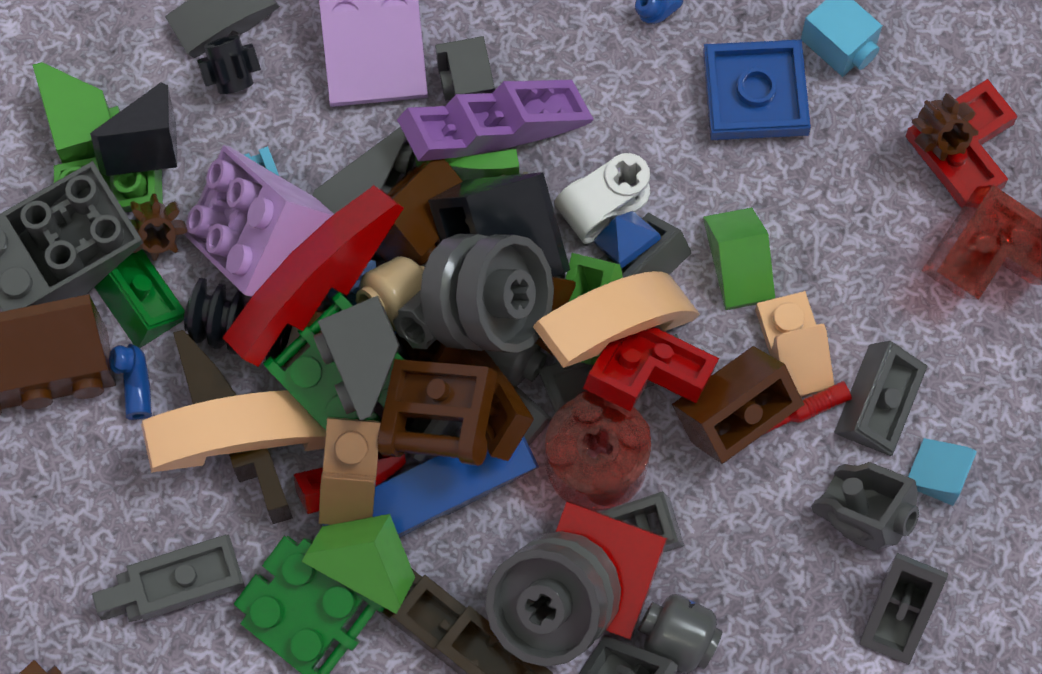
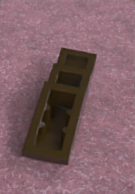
(207, 384)
(454, 632)

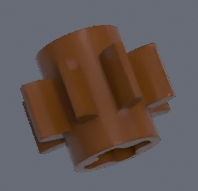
(945, 127)
(157, 214)

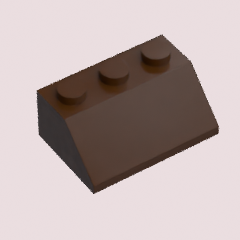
(53, 353)

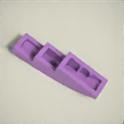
(494, 121)

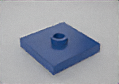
(756, 90)

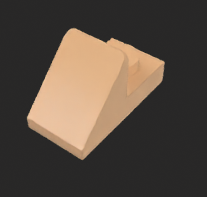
(797, 341)

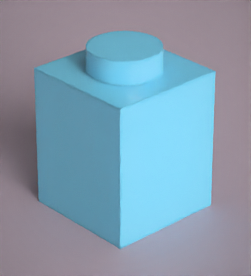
(842, 34)

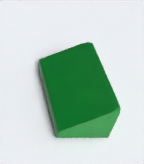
(140, 299)

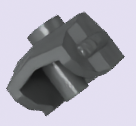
(870, 505)

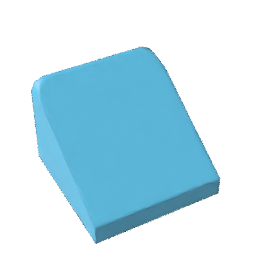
(941, 469)

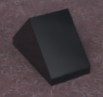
(138, 136)

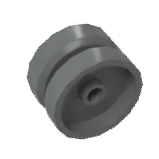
(486, 292)
(553, 598)

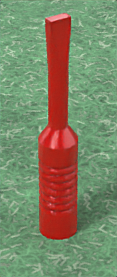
(818, 403)

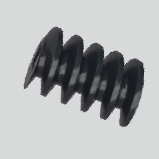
(213, 315)

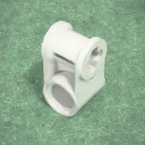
(598, 198)

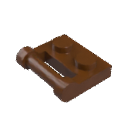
(442, 394)

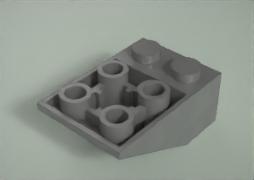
(62, 240)

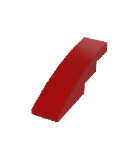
(326, 259)

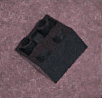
(503, 207)

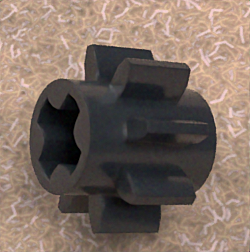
(228, 64)

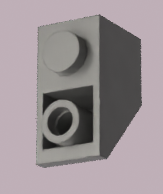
(363, 351)

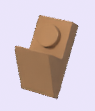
(348, 470)

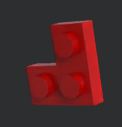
(975, 168)
(654, 357)

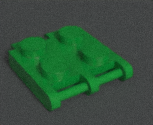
(313, 381)
(302, 610)

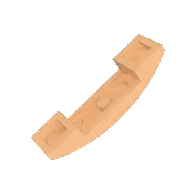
(614, 312)
(228, 426)

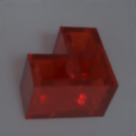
(983, 237)

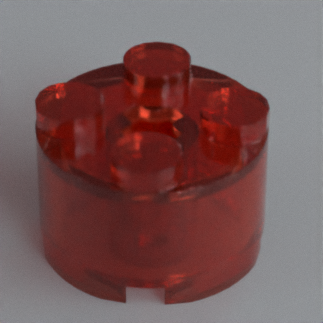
(611, 476)

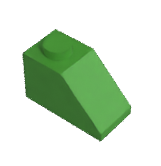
(72, 111)

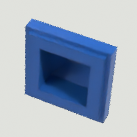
(626, 238)

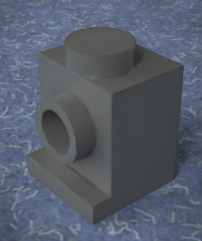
(464, 67)

